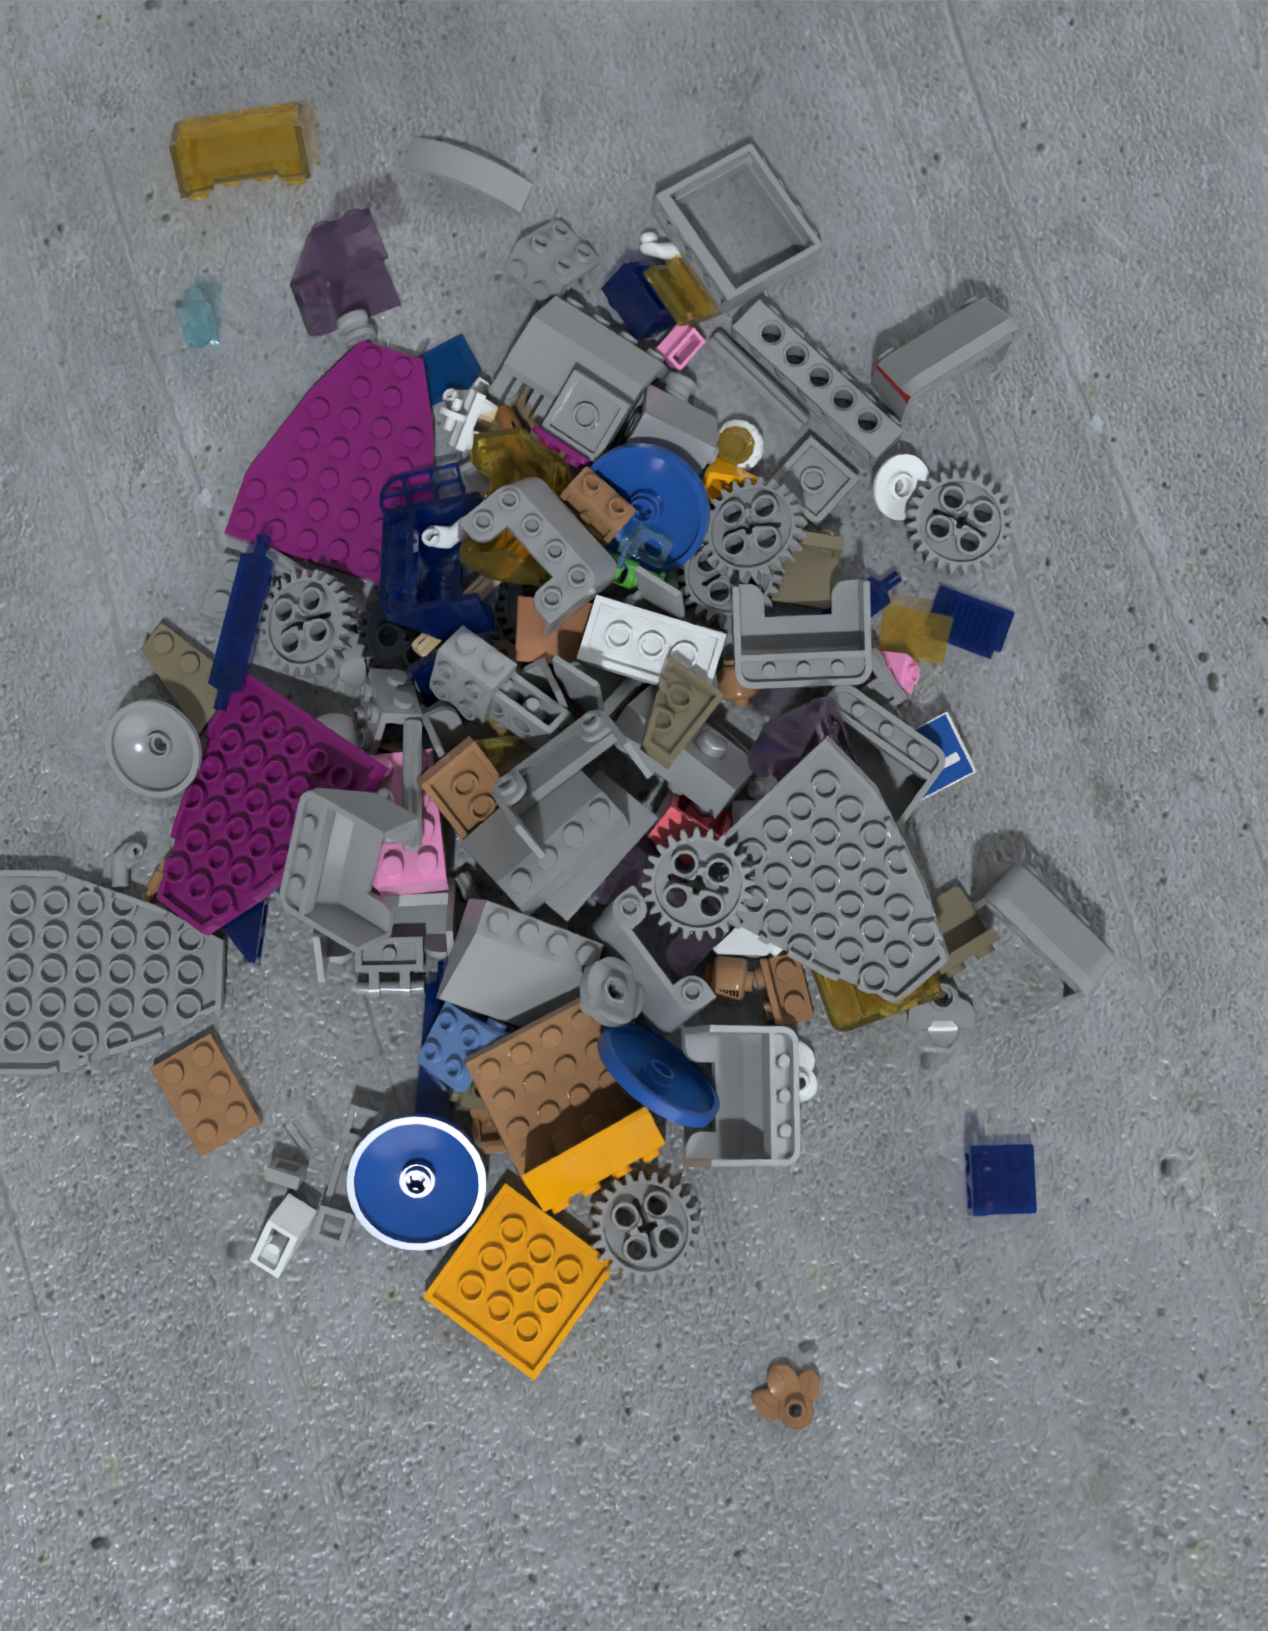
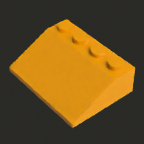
(593, 1160)

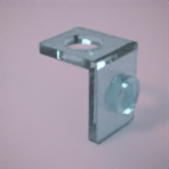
(634, 546)

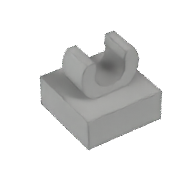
(285, 1175)

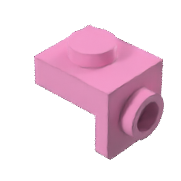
(903, 669)

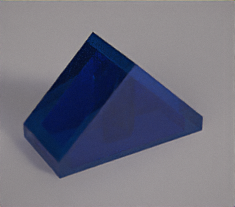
(249, 930)

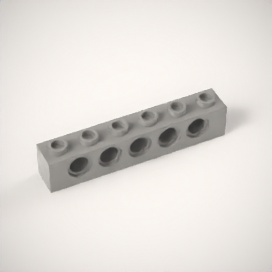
(869, 445)

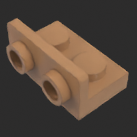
(597, 506)
(784, 989)

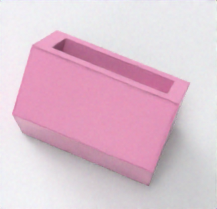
(680, 346)

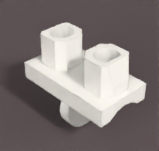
(463, 417)

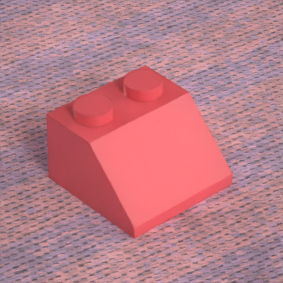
(679, 813)

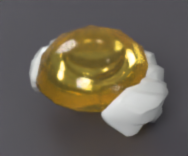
(740, 444)

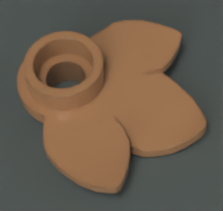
(784, 1392)

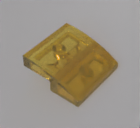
(681, 292)

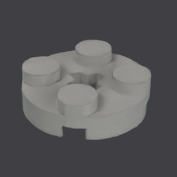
(596, 1000)

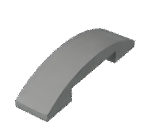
(469, 171)
(336, 1214)

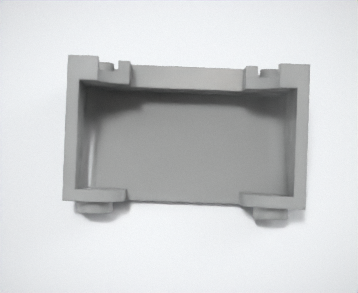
(665, 1004)

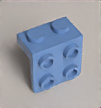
(454, 1037)

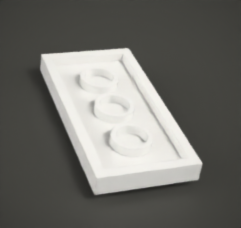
(640, 641)

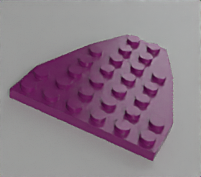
(331, 457)
(245, 801)

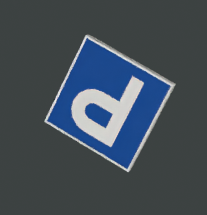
(958, 762)

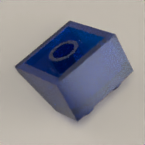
(637, 301)

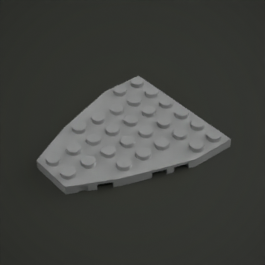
(835, 879)
(94, 973)

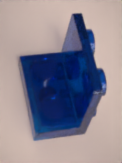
(1000, 1179)

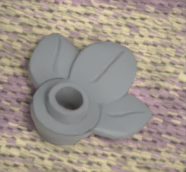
(350, 670)
(942, 1019)

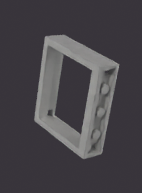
(696, 254)

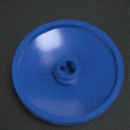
(665, 497)
(658, 1075)
(416, 1181)

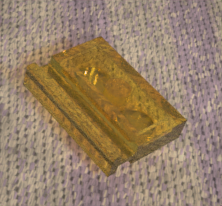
(916, 633)

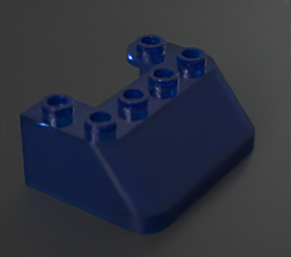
(424, 583)

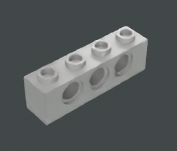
(528, 712)

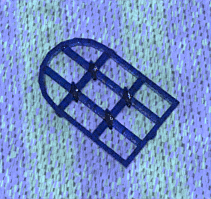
(431, 485)

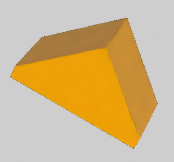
(721, 476)

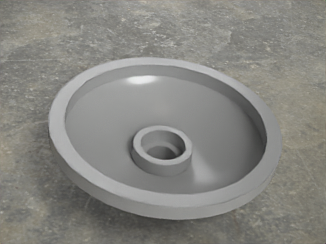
(139, 756)

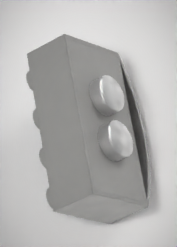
(708, 769)

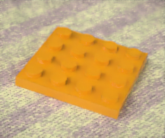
(519, 1281)

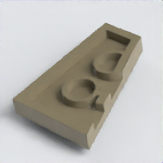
(184, 673)
(678, 712)

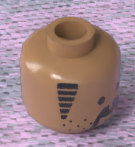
(729, 977)

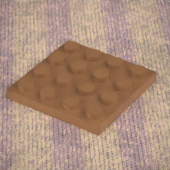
(548, 1086)

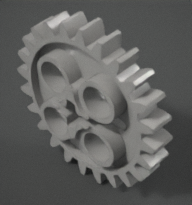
(970, 496)
(754, 530)
(702, 596)
(313, 649)
(691, 914)
(615, 1238)

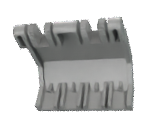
(566, 340)

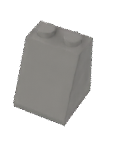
(674, 426)

